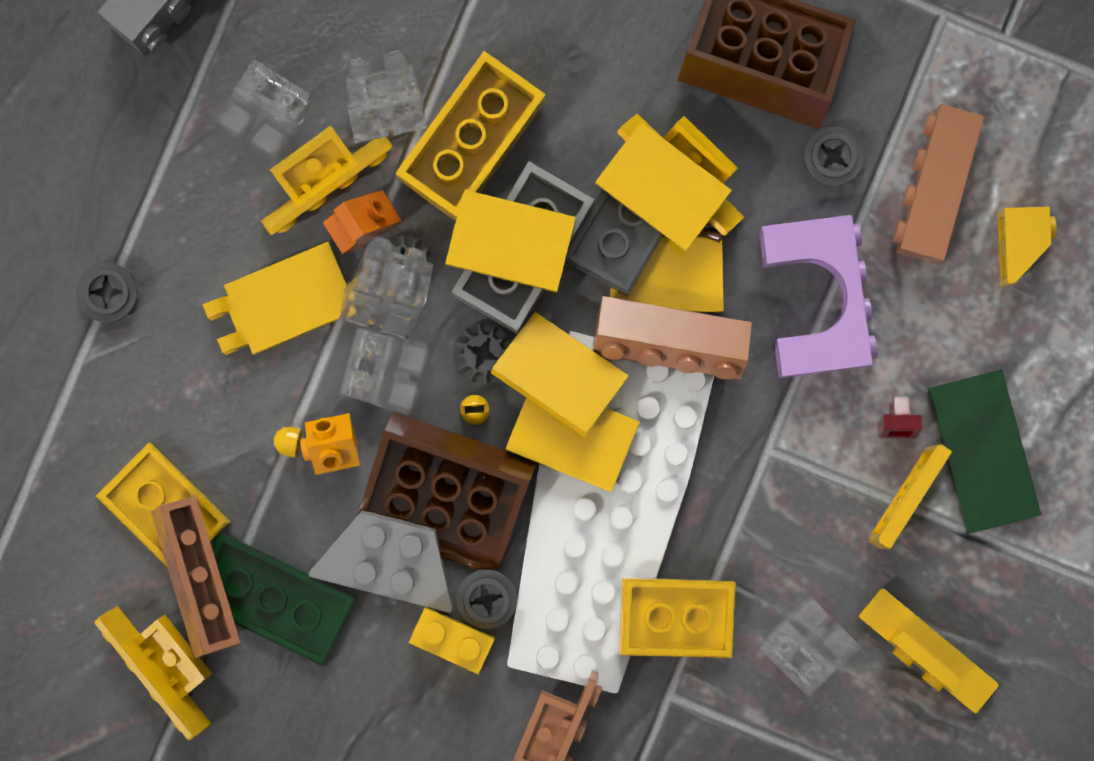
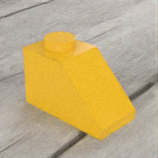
(1022, 239)

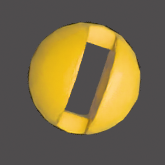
(474, 418)
(288, 441)

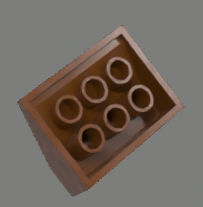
(769, 55)
(451, 486)

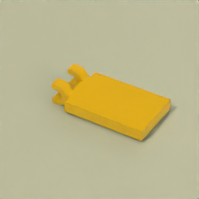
(281, 301)

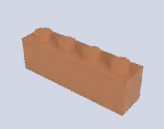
(938, 184)
(672, 338)
(195, 576)

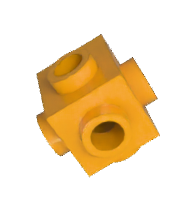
(330, 444)

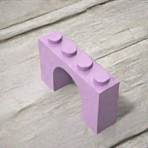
(833, 246)

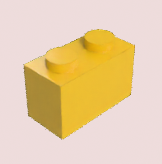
(451, 640)

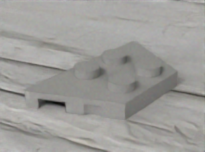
(388, 560)

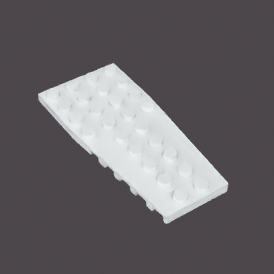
(591, 537)

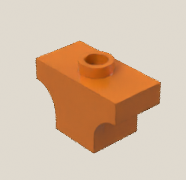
(361, 220)

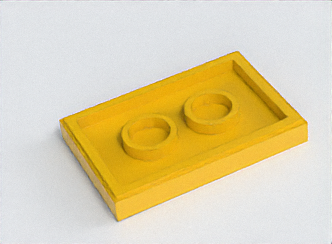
(663, 186)
(510, 241)
(681, 278)
(559, 374)
(555, 445)
(145, 485)
(909, 496)
(676, 617)

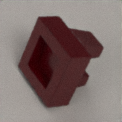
(899, 421)

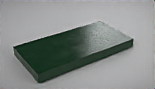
(987, 451)
(281, 600)

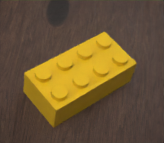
(471, 135)

